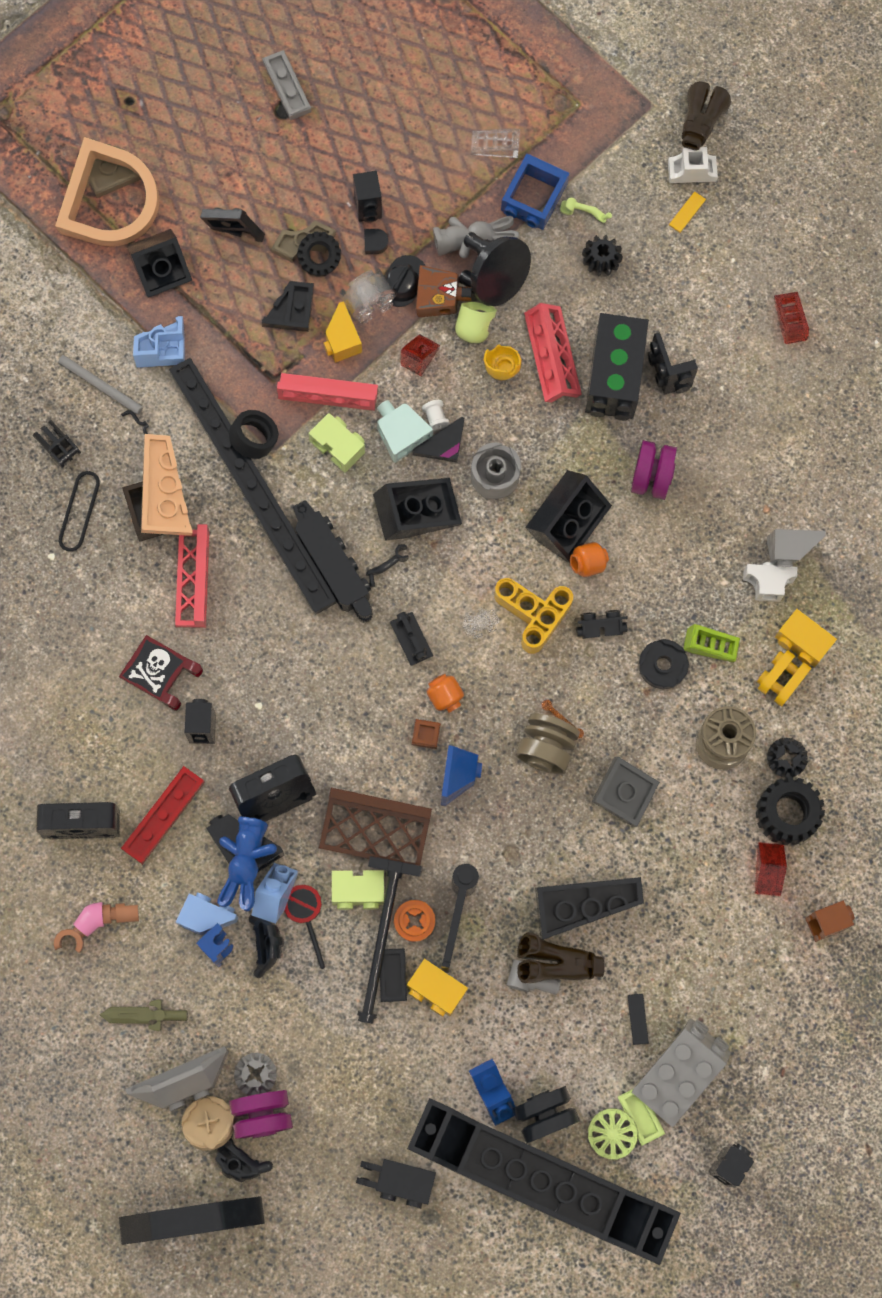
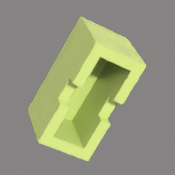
(335, 438)
(358, 890)

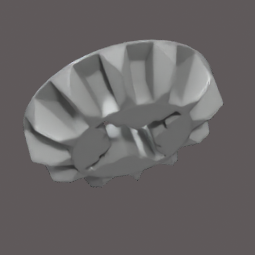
(267, 1075)

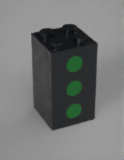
(616, 366)

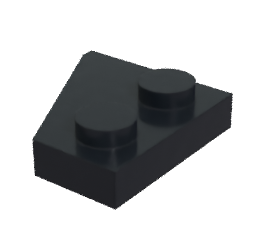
(231, 222)
(292, 308)

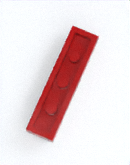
(163, 815)

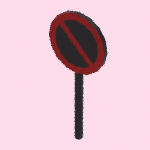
(303, 907)

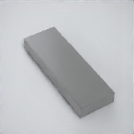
(286, 85)

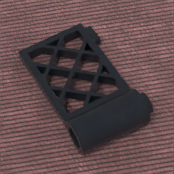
(463, 884)

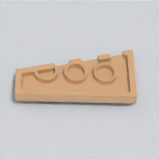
(162, 494)

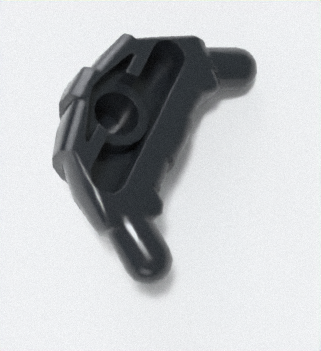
(268, 944)
(237, 1163)

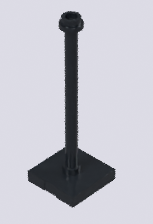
(394, 871)

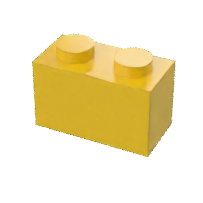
(805, 638)
(436, 988)

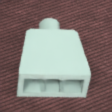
(401, 429)

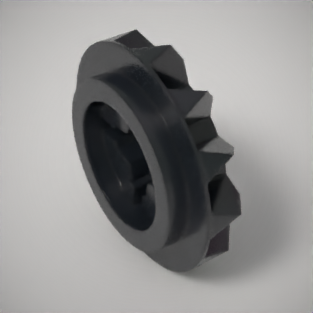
(782, 767)

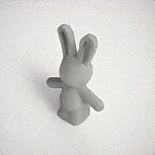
(453, 237)

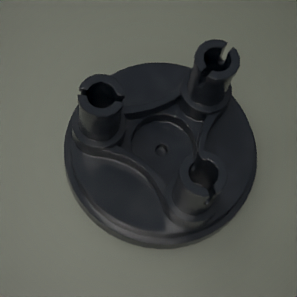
(498, 269)

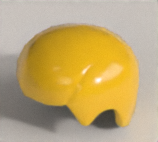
(502, 362)

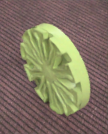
(613, 1133)

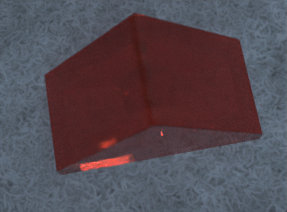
(418, 354)
(770, 869)

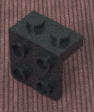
(673, 378)

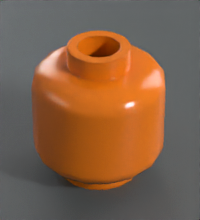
(589, 559)
(445, 693)

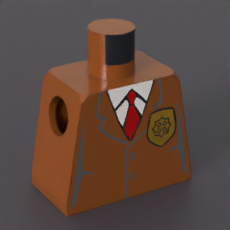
(439, 292)

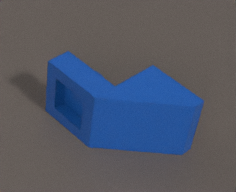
(493, 1091)

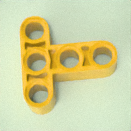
(540, 608)

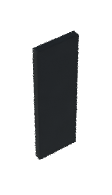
(638, 1019)

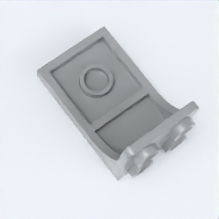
(683, 1072)

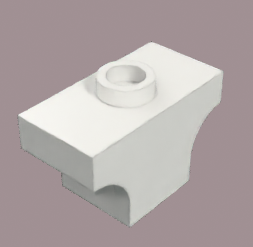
(692, 167)
(769, 580)

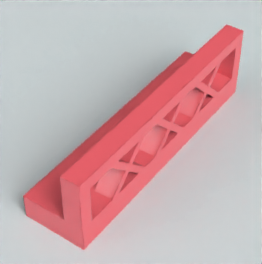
(548, 352)
(327, 391)
(201, 578)

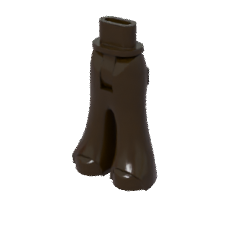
(699, 125)
(571, 962)

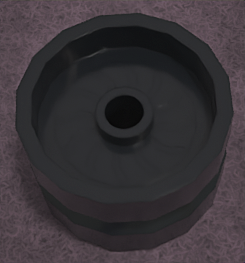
(545, 1113)

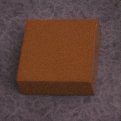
(426, 734)

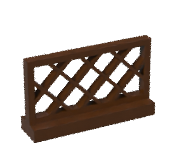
(376, 805)

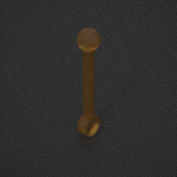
(547, 706)

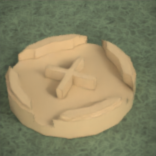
(208, 1123)

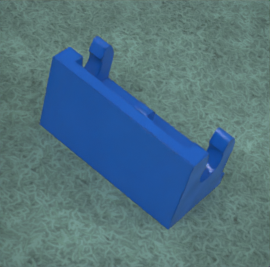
(213, 945)

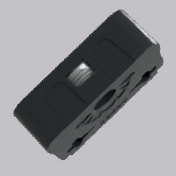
(273, 789)
(78, 820)

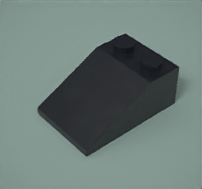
(416, 508)

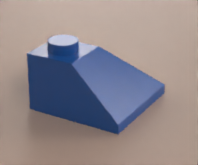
(459, 773)

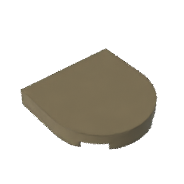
(108, 177)

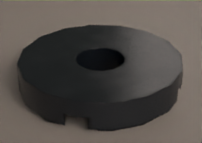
(663, 678)

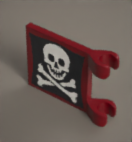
(155, 670)

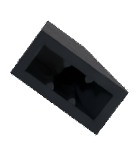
(229, 827)

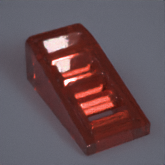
(795, 331)

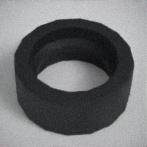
(244, 445)

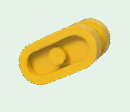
(782, 662)

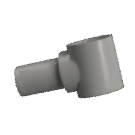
(513, 981)

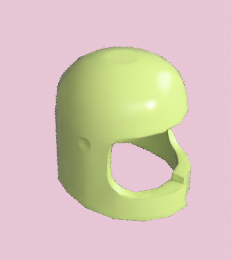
(473, 325)

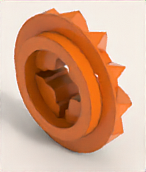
(414, 908)

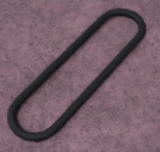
(69, 509)

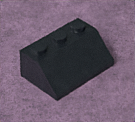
(568, 515)

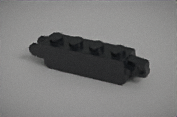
(331, 561)

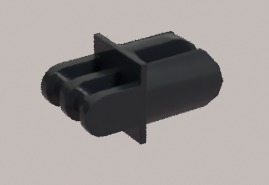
(58, 445)

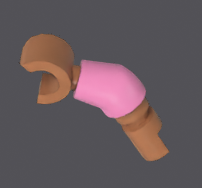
(96, 916)

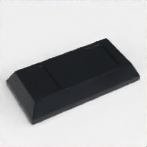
(393, 976)

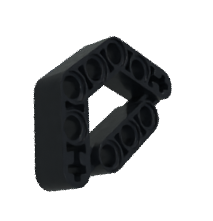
(191, 1220)

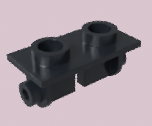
(591, 624)
(411, 638)

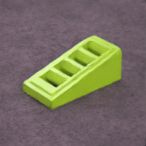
(709, 651)

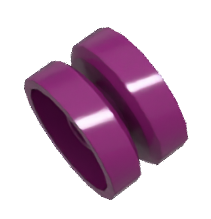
(658, 470)
(260, 1109)

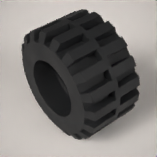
(801, 794)

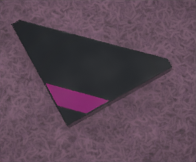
(444, 444)

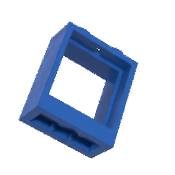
(541, 171)

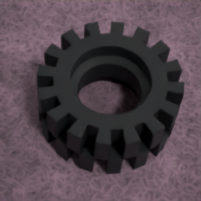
(327, 241)

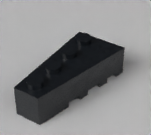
(574, 905)

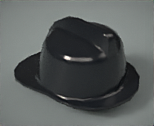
(404, 278)

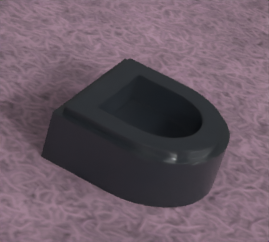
(375, 241)

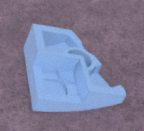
(160, 345)

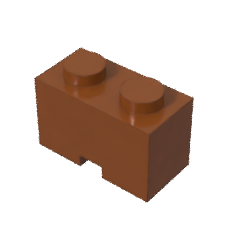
(830, 920)

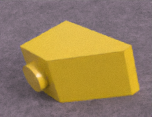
(342, 336)

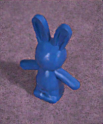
(243, 867)

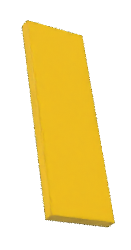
(687, 212)

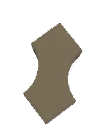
(289, 241)

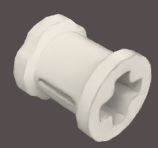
(435, 415)

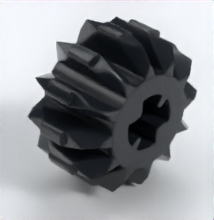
(599, 247)

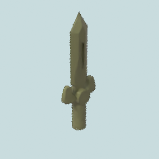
(144, 1015)

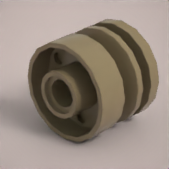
(725, 737)
(549, 738)

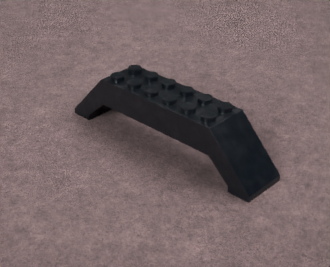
(544, 1182)

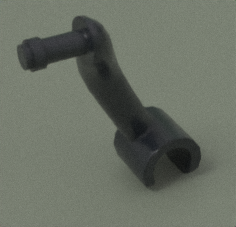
(386, 565)

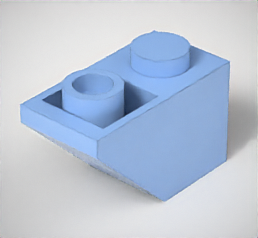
(274, 893)
(201, 915)

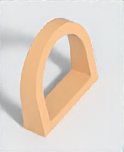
(66, 221)

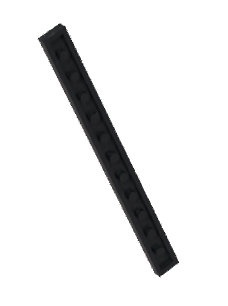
(253, 488)

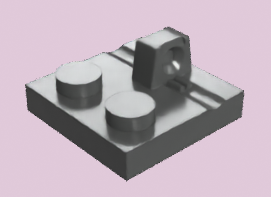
(625, 791)

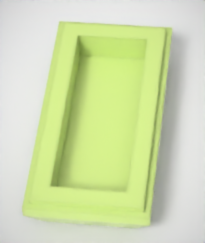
(644, 1117)

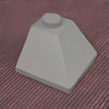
(791, 545)

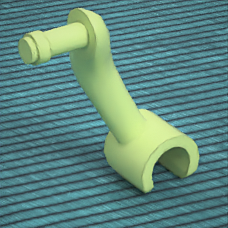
(567, 207)

